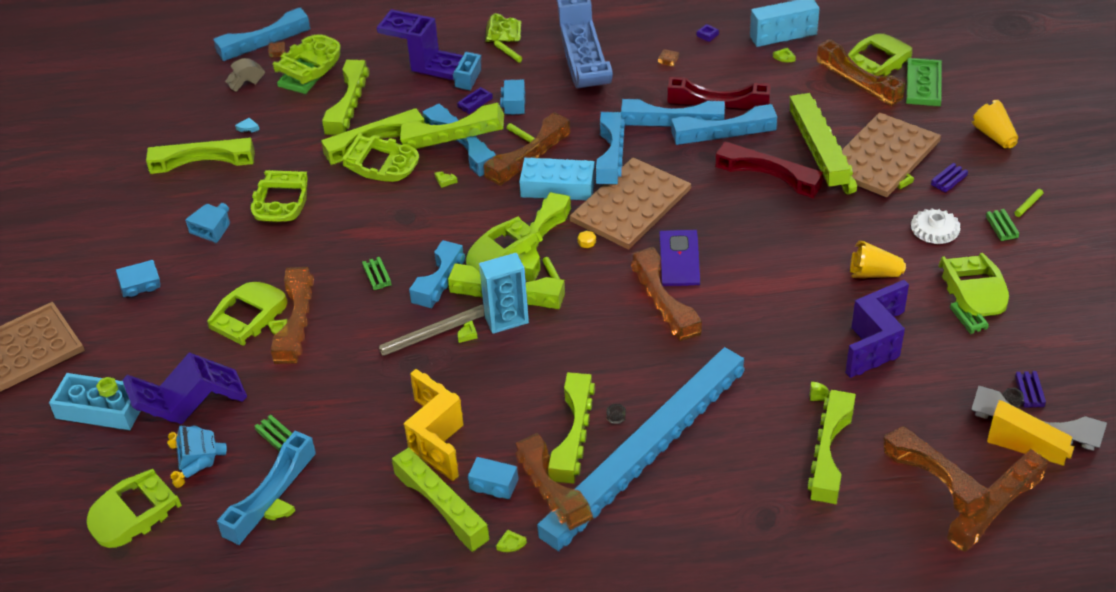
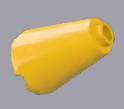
(996, 124)
(875, 262)

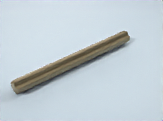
(431, 330)

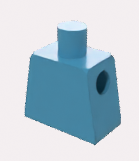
(209, 222)

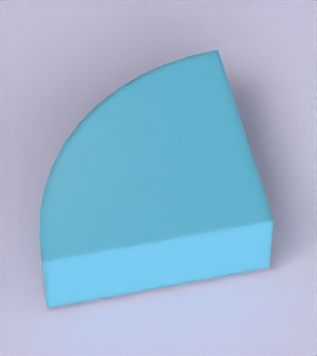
(247, 125)

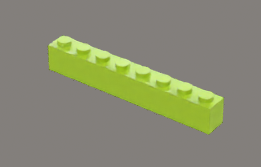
(820, 140)

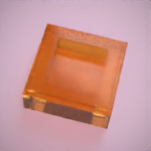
(276, 49)
(668, 57)

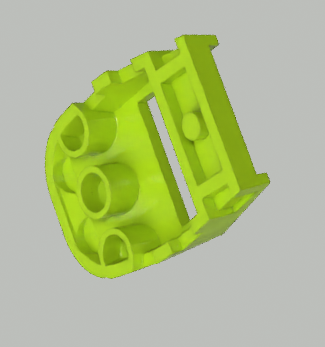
(890, 45)
(314, 49)
(396, 167)
(279, 211)
(487, 249)
(258, 294)
(976, 296)
(112, 520)

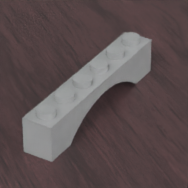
(1083, 430)

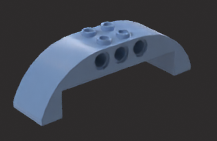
(582, 45)

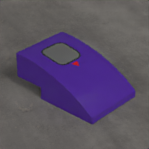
(679, 258)

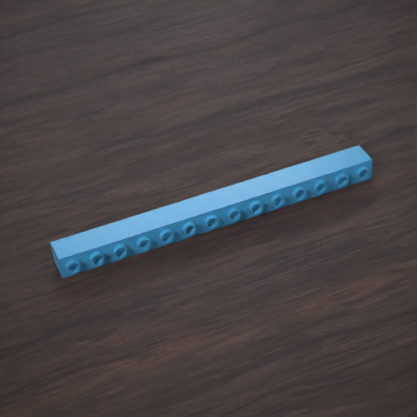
(648, 442)

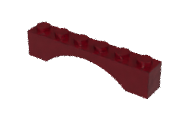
(686, 92)
(800, 178)

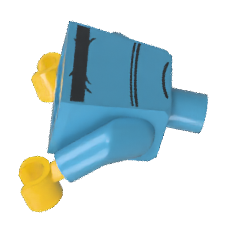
(194, 450)

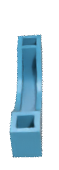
(290, 24)
(643, 114)
(691, 130)
(477, 150)
(610, 164)
(244, 516)

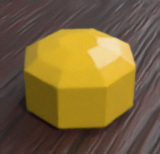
(586, 239)

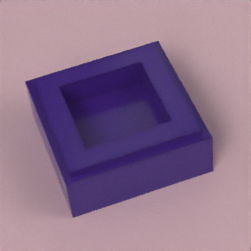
(707, 32)

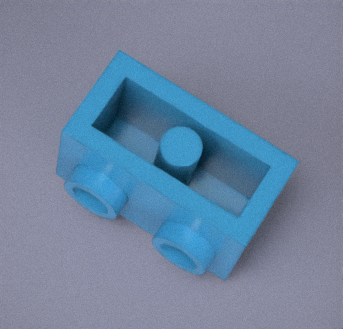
(467, 71)
(513, 97)
(138, 278)
(493, 478)

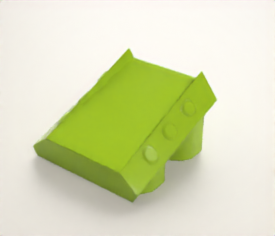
(502, 29)

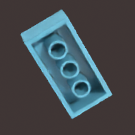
(784, 22)
(557, 176)
(504, 292)
(80, 401)

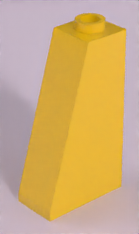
(1023, 432)

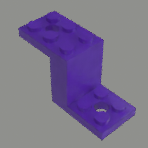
(421, 42)
(877, 328)
(184, 388)

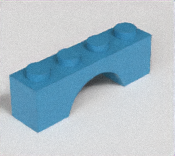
(428, 289)

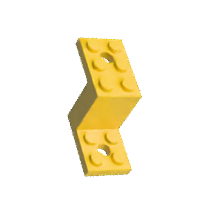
(434, 424)

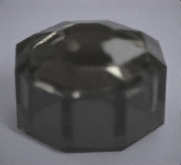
(1014, 396)
(616, 413)

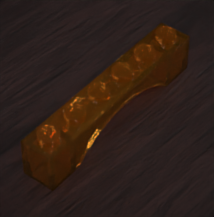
(836, 59)
(505, 166)
(682, 319)
(287, 342)
(1020, 477)
(967, 494)
(569, 503)

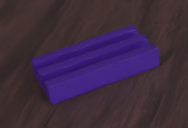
(475, 100)
(947, 175)
(1039, 392)

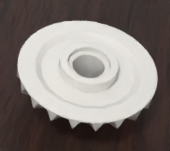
(935, 226)

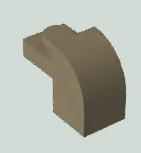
(244, 70)

